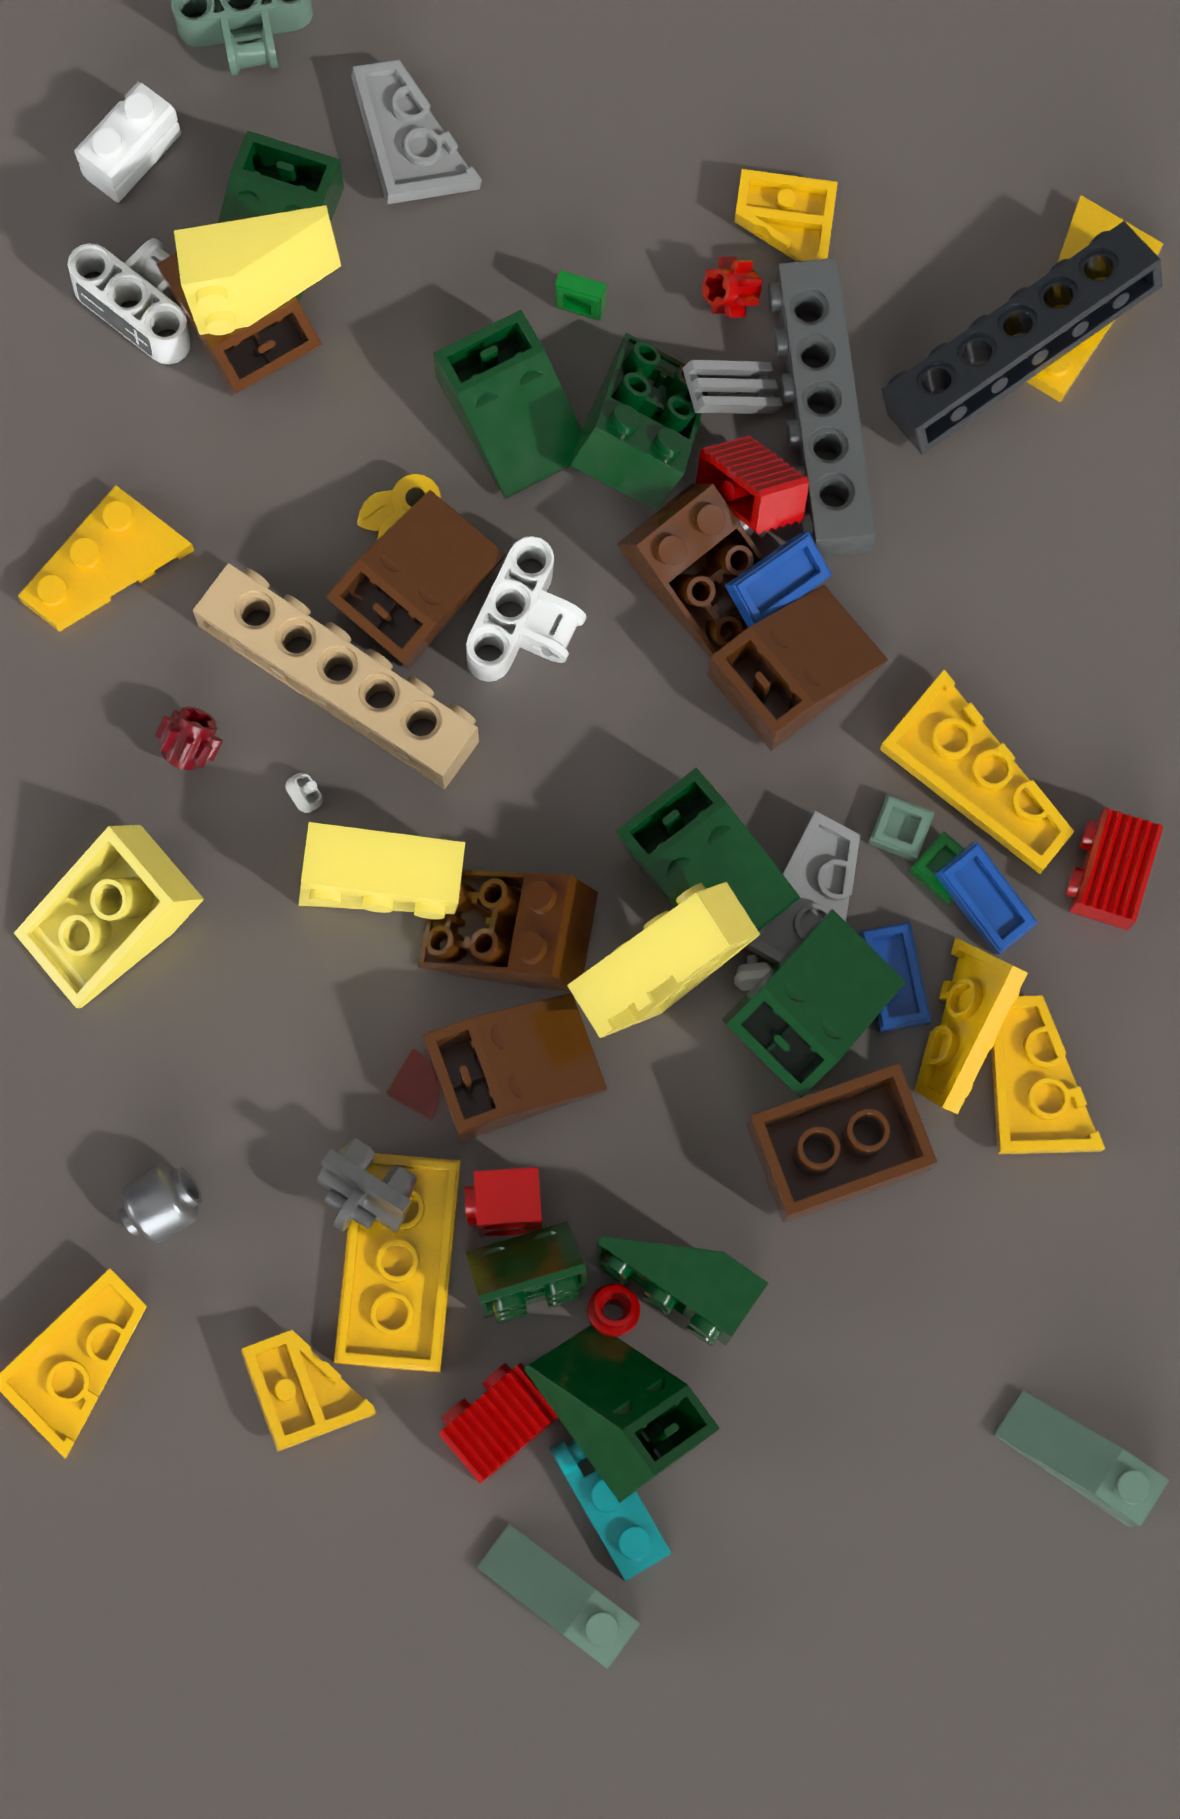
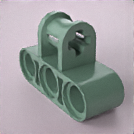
(245, 32)

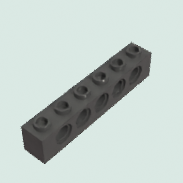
(817, 289)

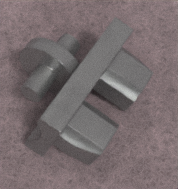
(360, 1194)

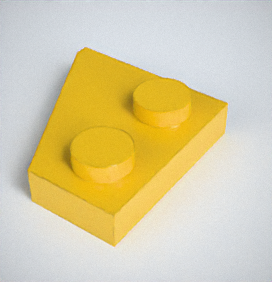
(788, 212)

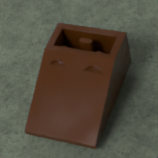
(254, 350)
(689, 557)
(416, 578)
(794, 665)
(514, 929)
(513, 1064)

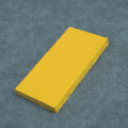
(400, 1280)

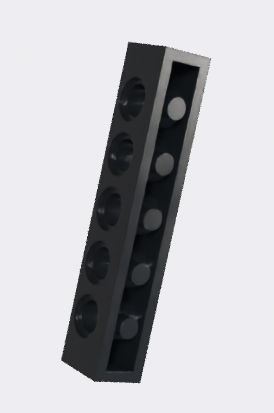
(929, 417)

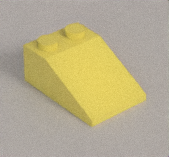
(253, 265)
(108, 912)

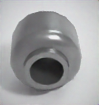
(160, 1203)

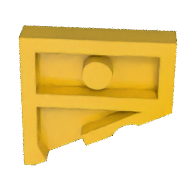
(300, 1391)

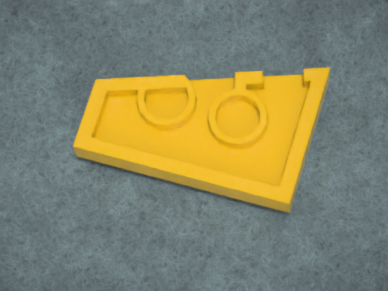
(103, 556)
(972, 1017)
(1034, 1087)
(71, 1361)

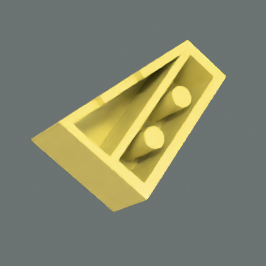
(380, 871)
(664, 959)

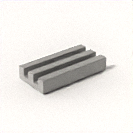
(729, 378)

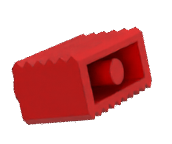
(754, 483)
(1114, 868)
(497, 1422)

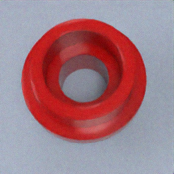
(616, 1295)

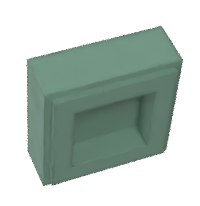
(901, 828)

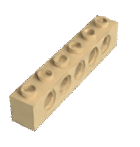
(434, 756)

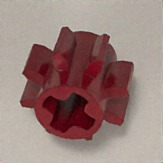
(188, 738)

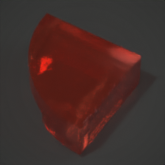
(416, 1086)

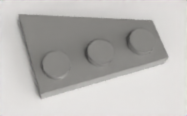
(406, 140)
(822, 875)

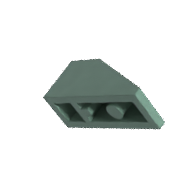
(1082, 1459)
(558, 1596)

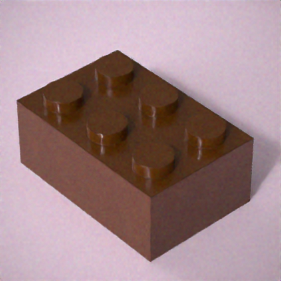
(841, 1142)

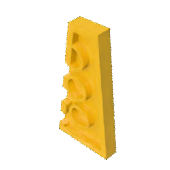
(1086, 224)
(964, 764)

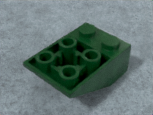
(278, 179)
(509, 402)
(639, 425)
(697, 838)
(814, 1003)
(528, 1271)
(695, 1282)
(621, 1408)

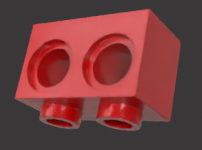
(504, 1202)

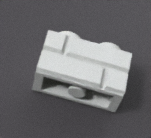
(128, 142)

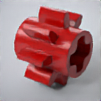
(732, 287)

